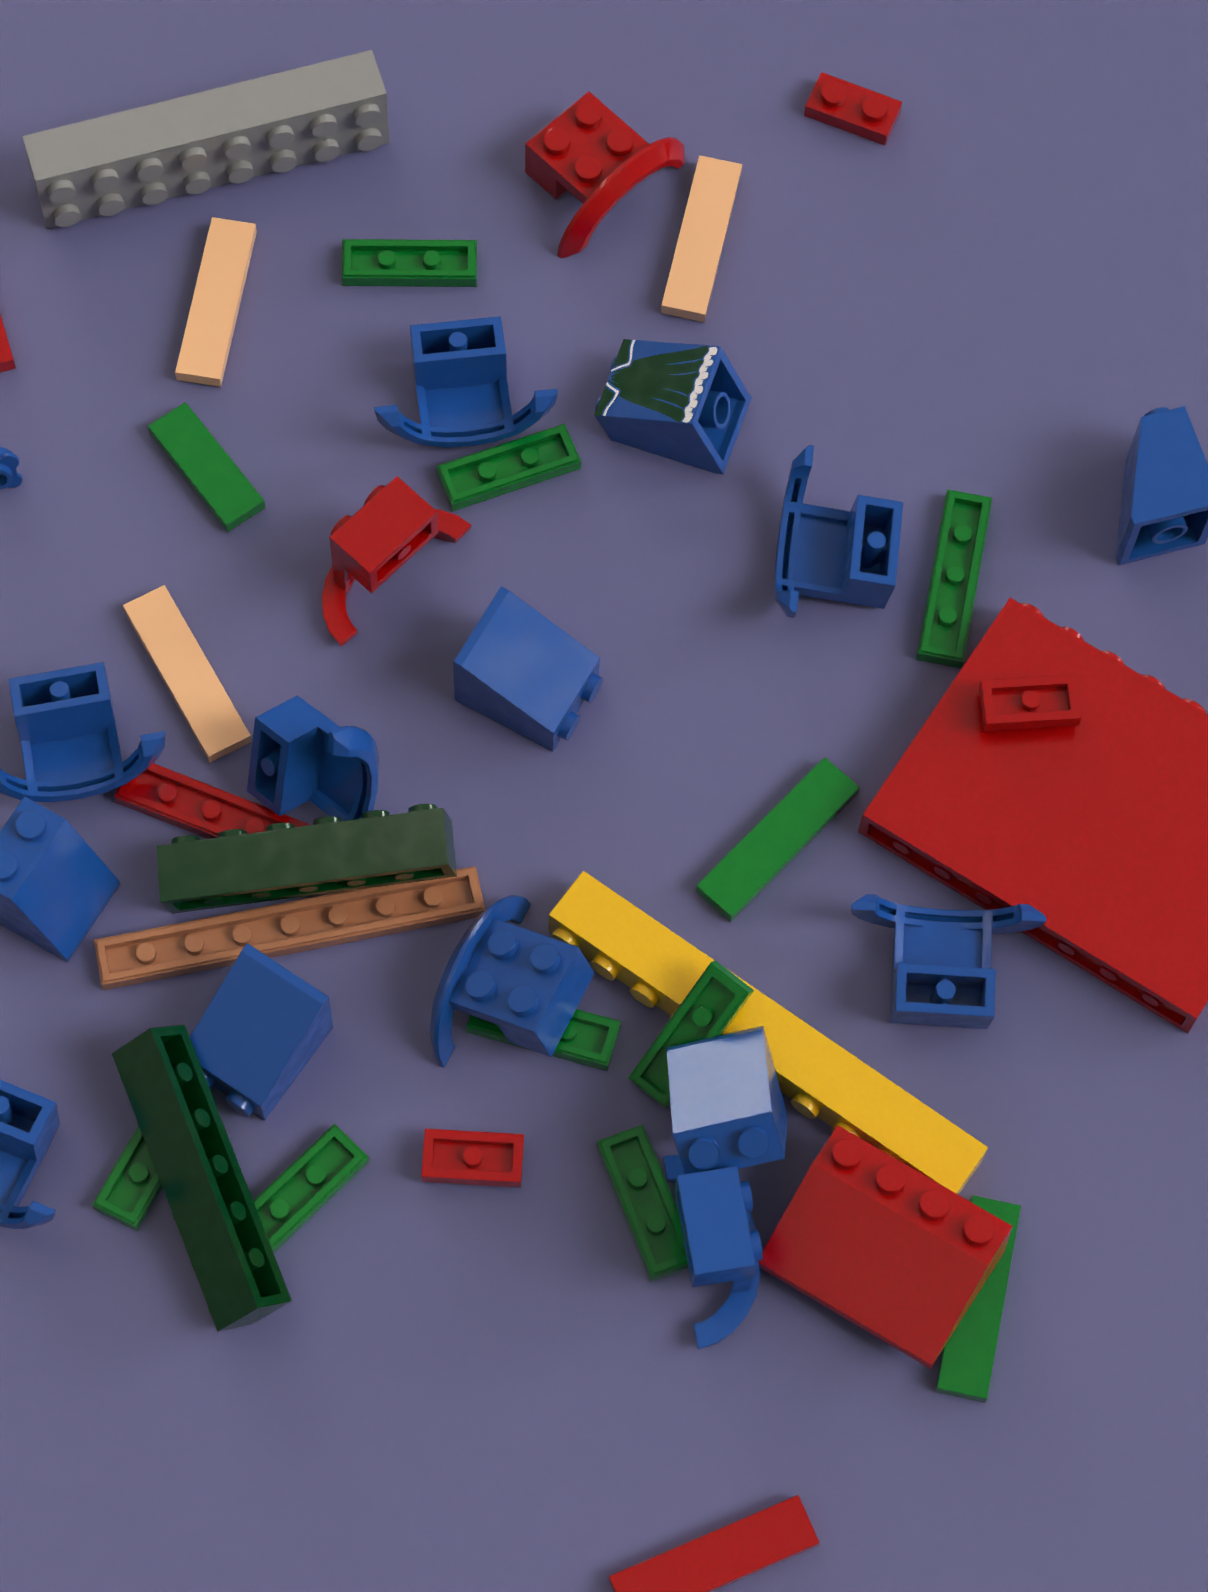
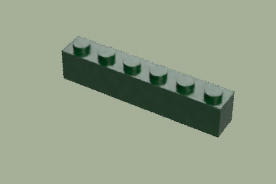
(306, 859)
(201, 1177)

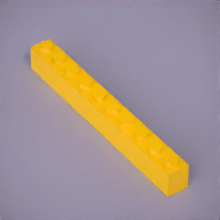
(808, 1065)

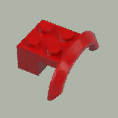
(594, 160)
(377, 543)

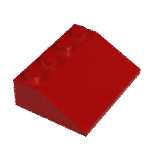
(885, 1246)

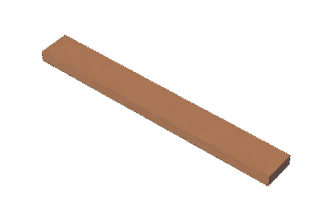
(287, 928)

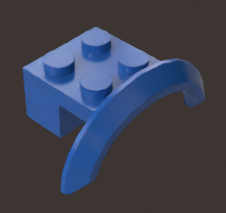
(462, 387)
(835, 550)
(71, 737)
(311, 758)
(944, 959)
(510, 979)
(26, 1133)
(718, 1241)

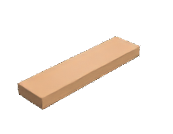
(701, 239)
(216, 302)
(187, 674)

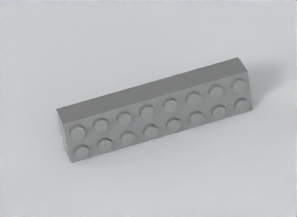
(208, 139)

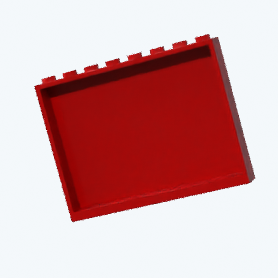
(1076, 820)

